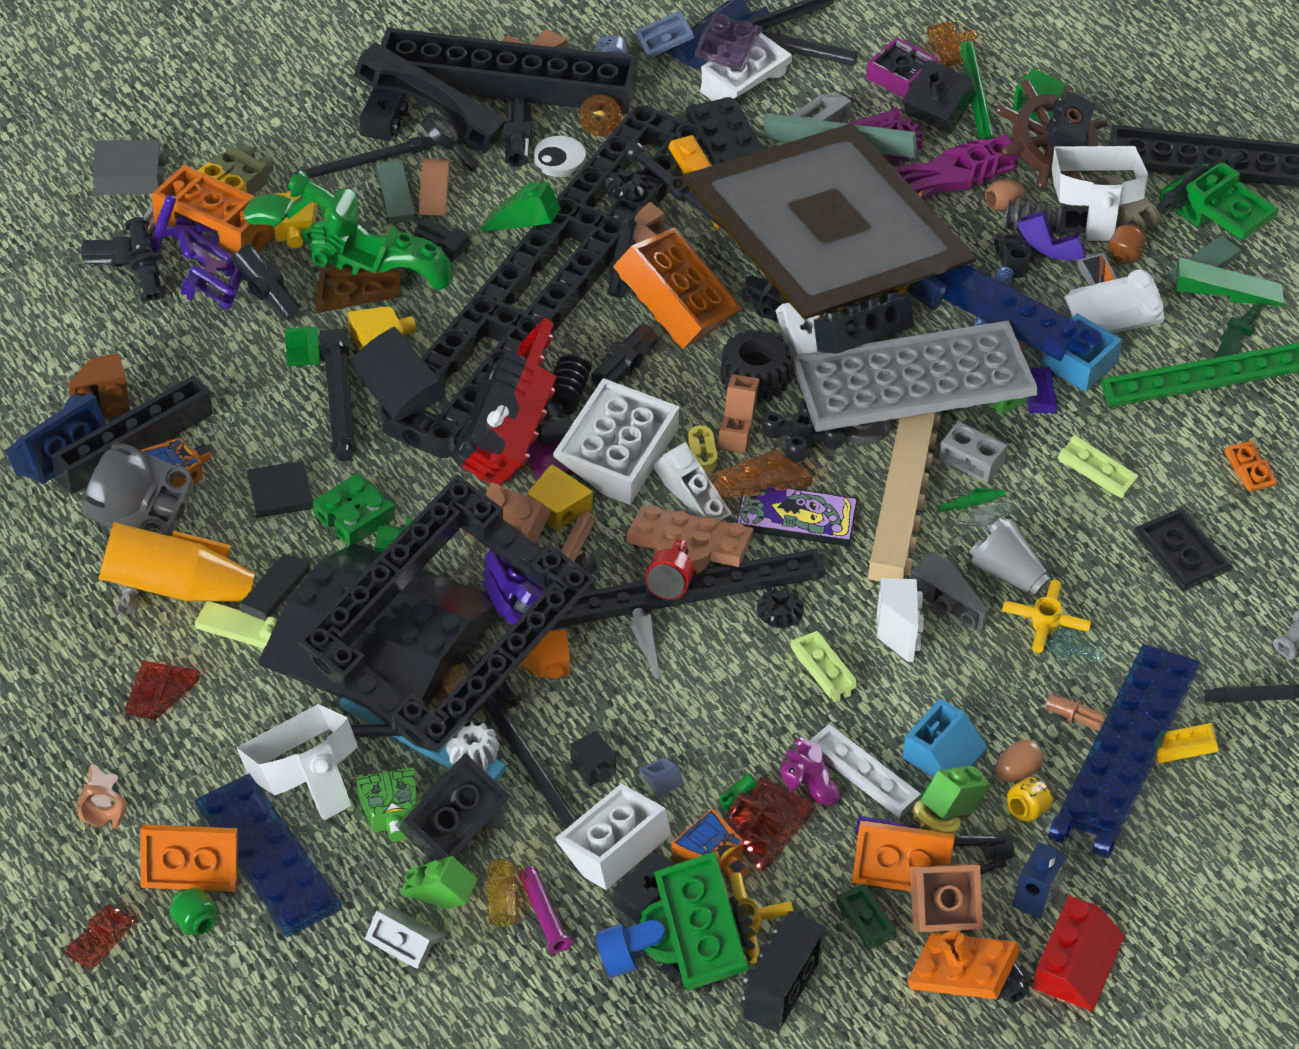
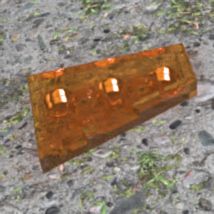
(757, 473)

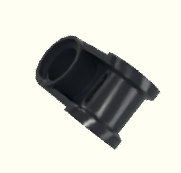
(1013, 253)

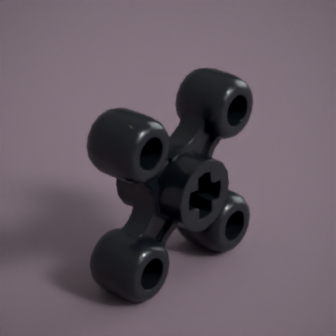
(801, 433)

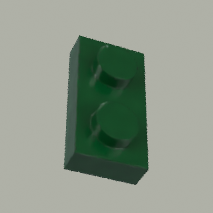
(866, 916)

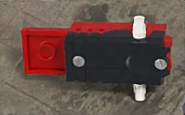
(507, 411)

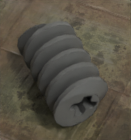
(1016, 211)

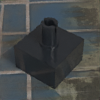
(939, 96)

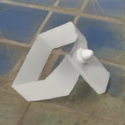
(1102, 199)
(314, 766)

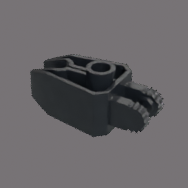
(764, 296)

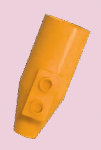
(174, 565)

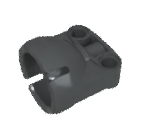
(136, 490)

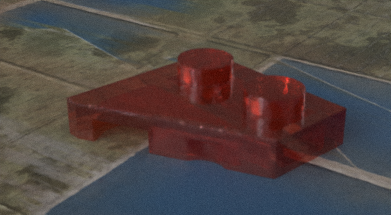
(159, 688)

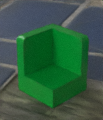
(302, 346)

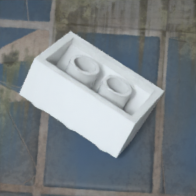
(615, 835)

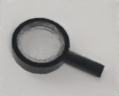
(448, 137)

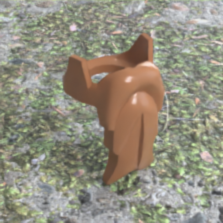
(95, 800)

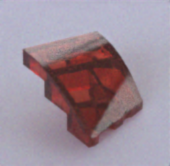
(770, 826)

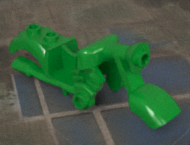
(345, 237)

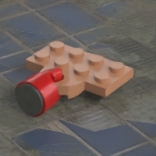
(684, 546)

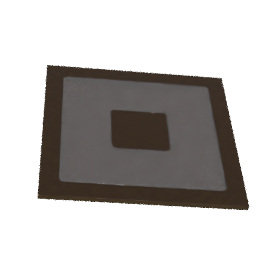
(828, 220)

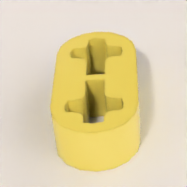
(707, 448)

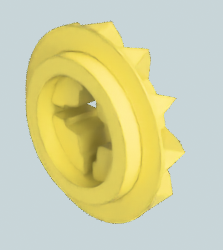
(931, 821)

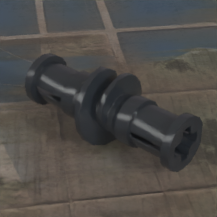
(144, 259)

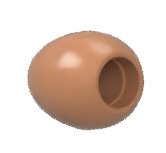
(1001, 191)
(1019, 761)

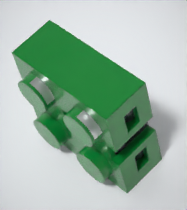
(354, 509)

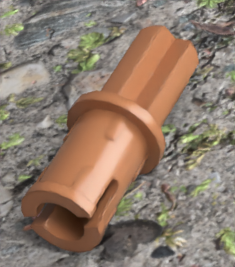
(1075, 711)

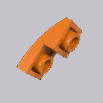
(1251, 470)

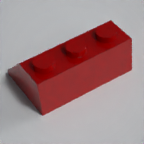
(1079, 954)

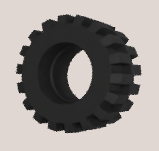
(760, 349)

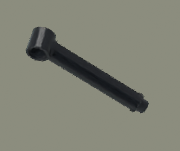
(335, 351)

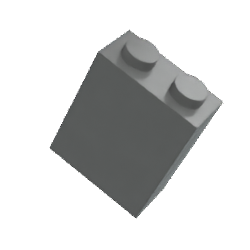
(128, 167)

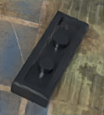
(274, 587)

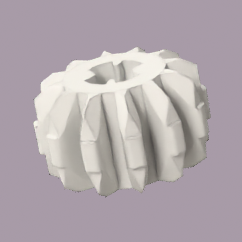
(476, 742)

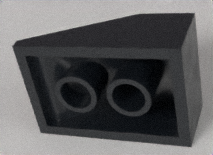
(453, 810)

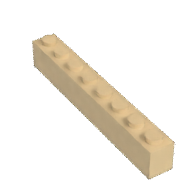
(903, 497)

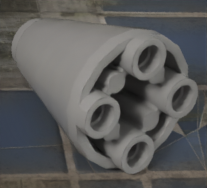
(1010, 558)

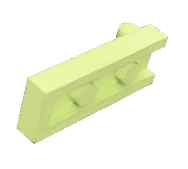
(1097, 467)
(235, 624)
(824, 665)

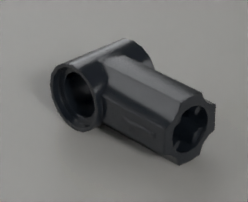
(452, 242)
(107, 251)
(554, 424)

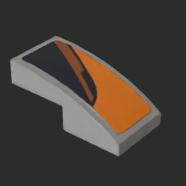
(1096, 269)

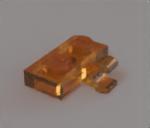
(948, 42)

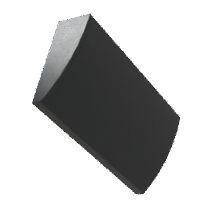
(396, 375)

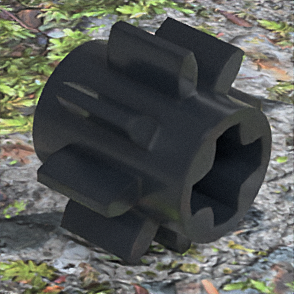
(1015, 985)

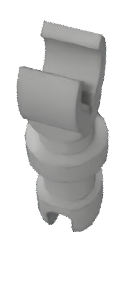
(128, 600)

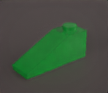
(527, 207)

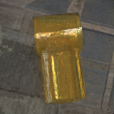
(501, 893)

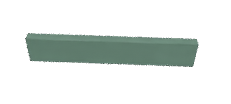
(884, 140)

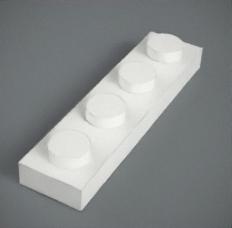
(866, 772)

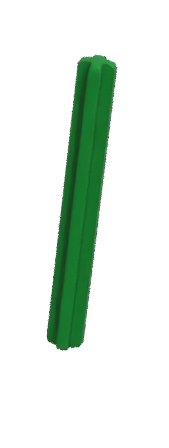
(979, 102)

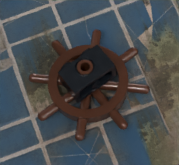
(1067, 128)

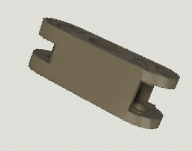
(1134, 211)

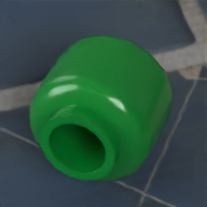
(193, 911)

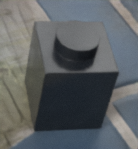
(593, 758)

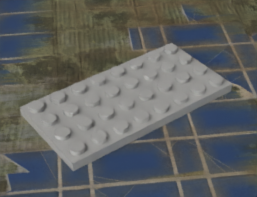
(914, 376)

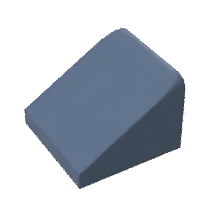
(662, 776)

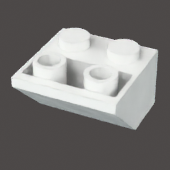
(899, 616)

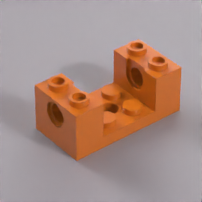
(195, 199)

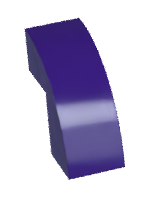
(1039, 235)

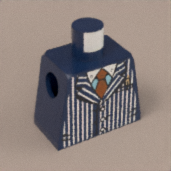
(1047, 871)

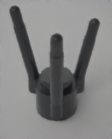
(996, 848)

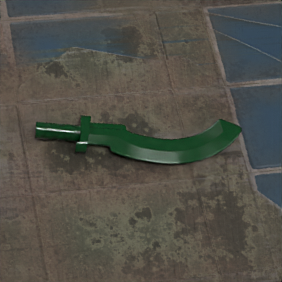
(1237, 329)

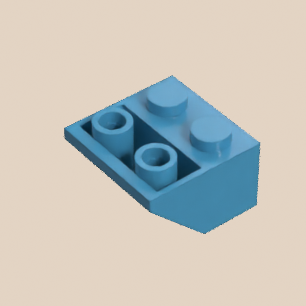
(943, 740)

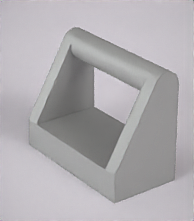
(836, 110)

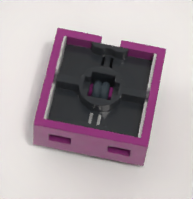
(897, 66)

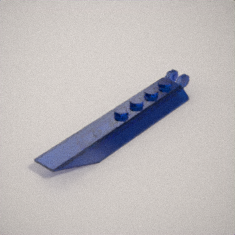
(1029, 318)

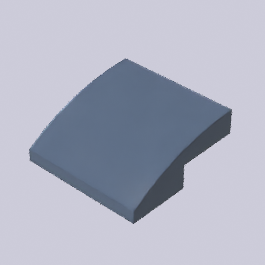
(664, 34)

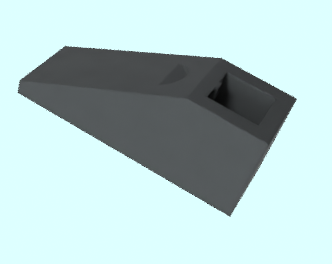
(949, 590)

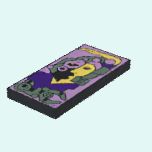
(800, 515)

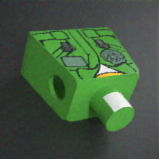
(387, 799)

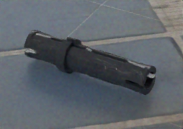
(624, 242)

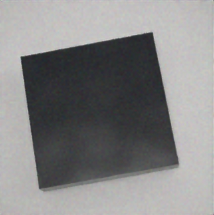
(280, 489)

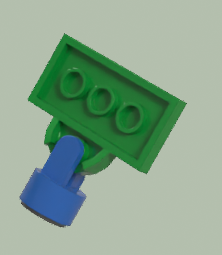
(686, 927)

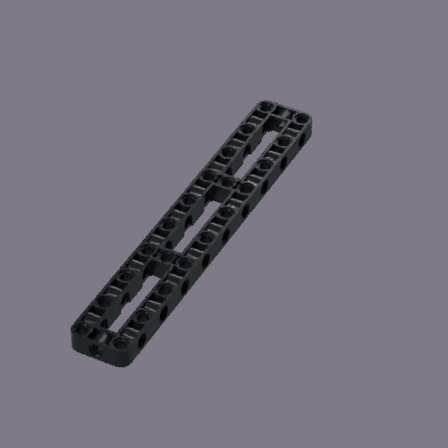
(491, 310)

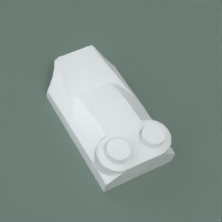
(764, 62)
(1119, 303)

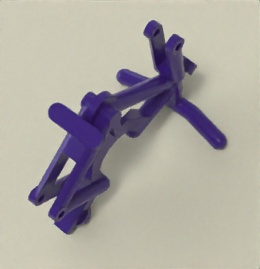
(197, 276)

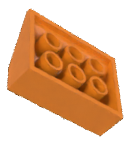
(677, 287)

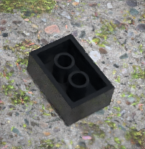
(782, 971)

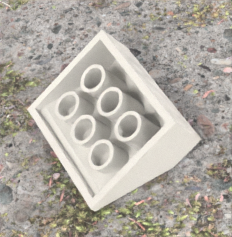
(618, 439)

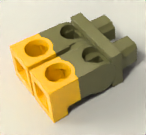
(240, 168)

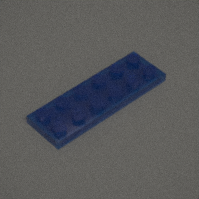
(270, 856)

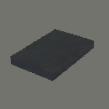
(1182, 549)

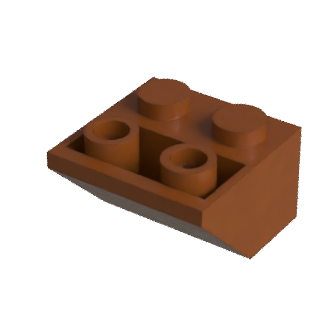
(106, 381)

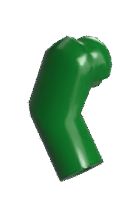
(744, 786)

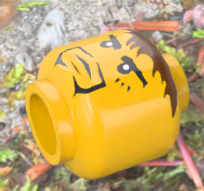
(1029, 799)

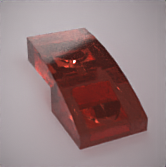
(100, 937)

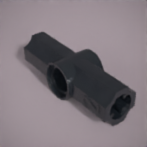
(518, 133)
(265, 282)
(625, 355)

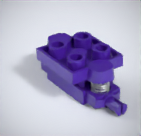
(508, 588)

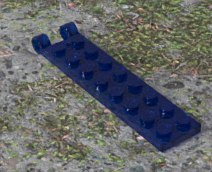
(1125, 748)

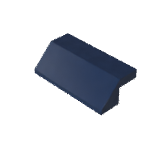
(733, 9)

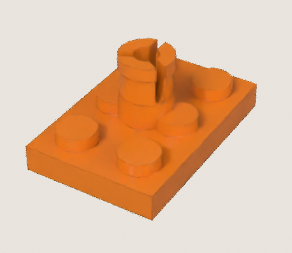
(888, 851)
(189, 857)
(963, 965)

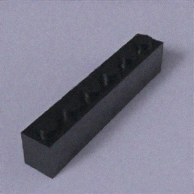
(140, 427)

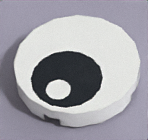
(559, 156)

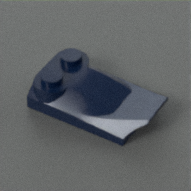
(33, 451)

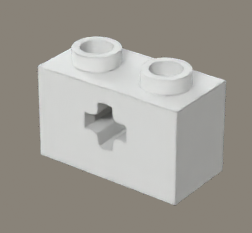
(797, 339)

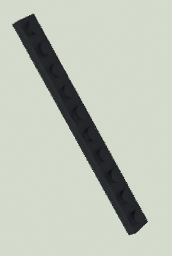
(705, 585)

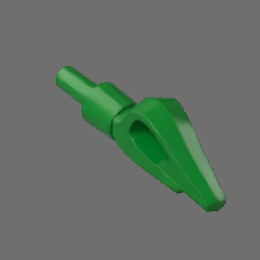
(976, 497)

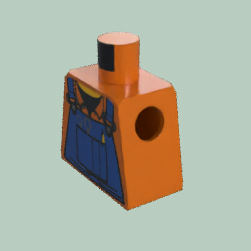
(179, 454)
(709, 836)

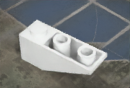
(690, 483)

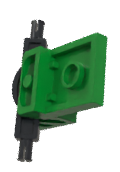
(1215, 194)

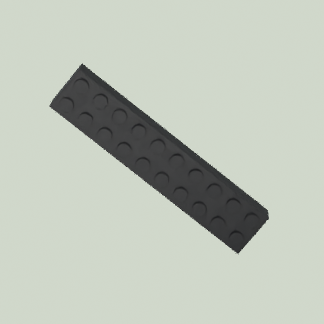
(518, 69)

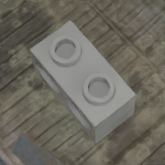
(973, 452)

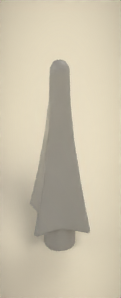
(643, 632)

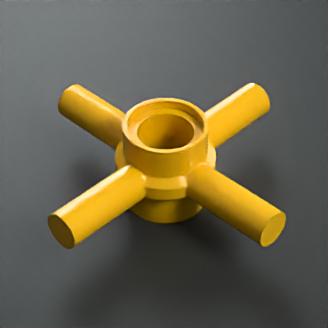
(1046, 616)
(759, 914)

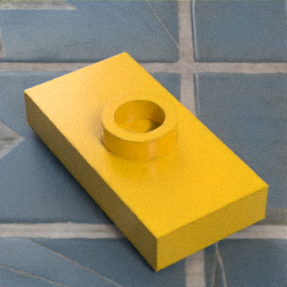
(1188, 743)

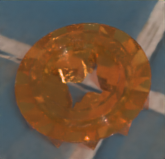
(605, 125)

